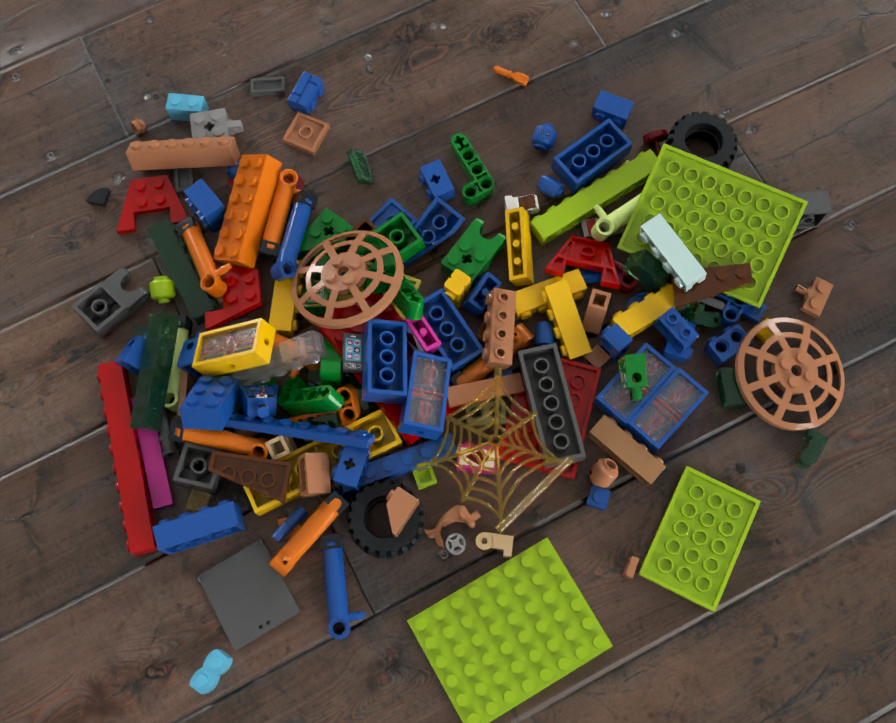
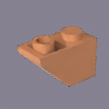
(596, 311)

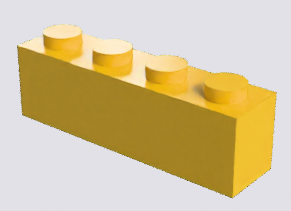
(519, 247)
(530, 301)
(283, 308)
(645, 314)
(565, 319)

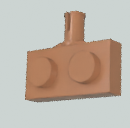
(815, 296)

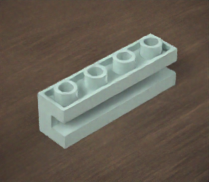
(672, 253)

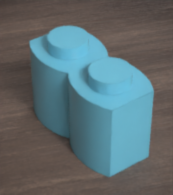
(208, 676)

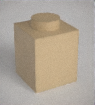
(280, 446)

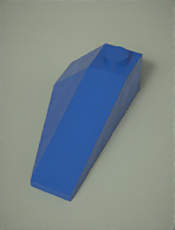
(436, 225)

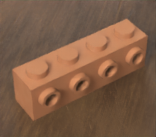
(499, 328)

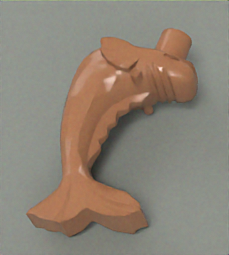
(456, 513)

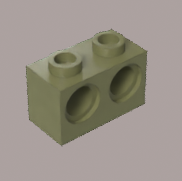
(484, 410)

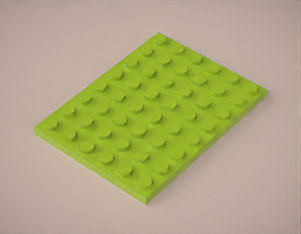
(718, 217)
(509, 634)

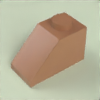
(400, 508)

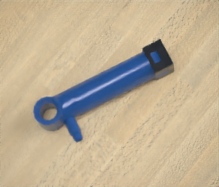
(302, 204)
(336, 585)

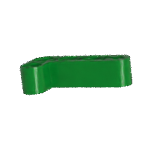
(477, 181)
(407, 299)
(331, 367)
(301, 399)

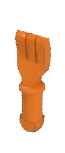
(517, 77)

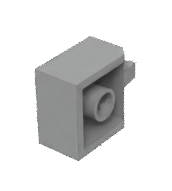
(214, 124)

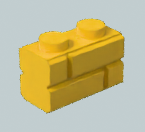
(457, 287)

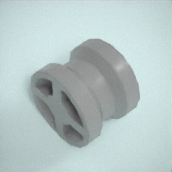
(457, 541)

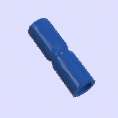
(287, 526)

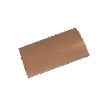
(314, 474)

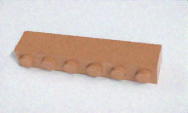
(183, 153)

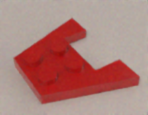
(150, 196)
(588, 255)
(241, 296)

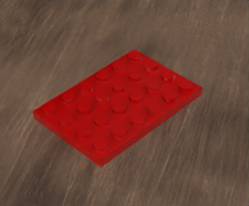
(582, 386)

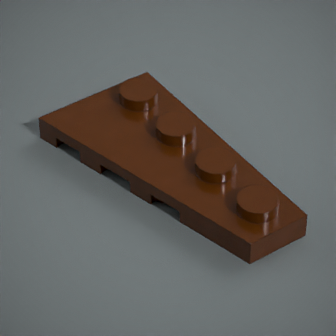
(717, 281)
(256, 473)

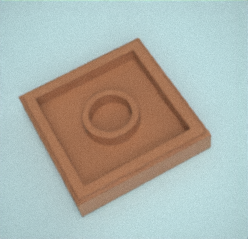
(306, 133)

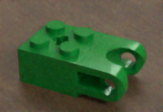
(324, 227)
(395, 229)
(473, 250)

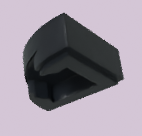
(99, 197)

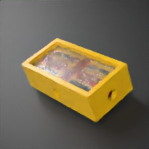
(234, 348)

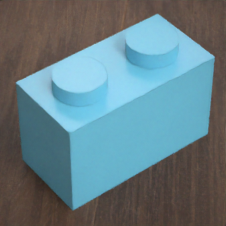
(181, 105)

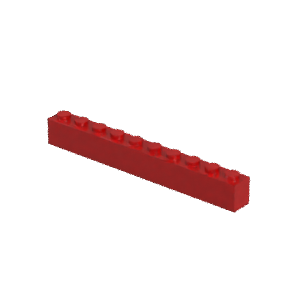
(128, 459)

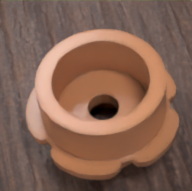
(138, 126)

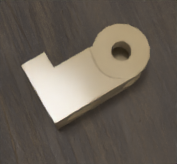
(497, 542)

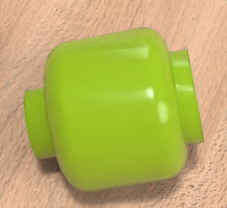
(162, 289)

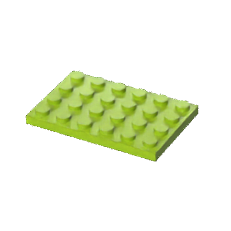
(699, 538)

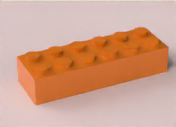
(247, 210)

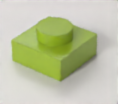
(424, 478)

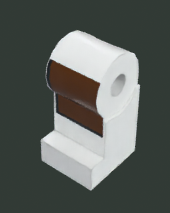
(528, 202)

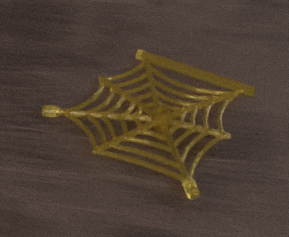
(563, 464)

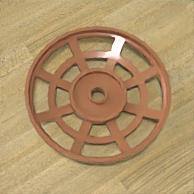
(350, 281)
(783, 376)

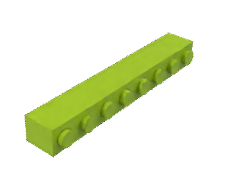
(601, 192)

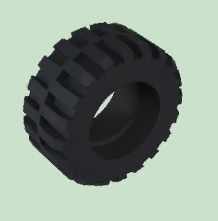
(707, 128)
(361, 533)

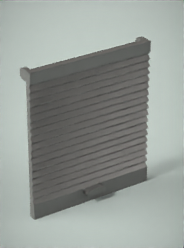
(248, 595)

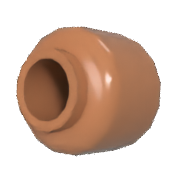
(603, 472)

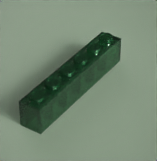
(181, 269)
(154, 372)

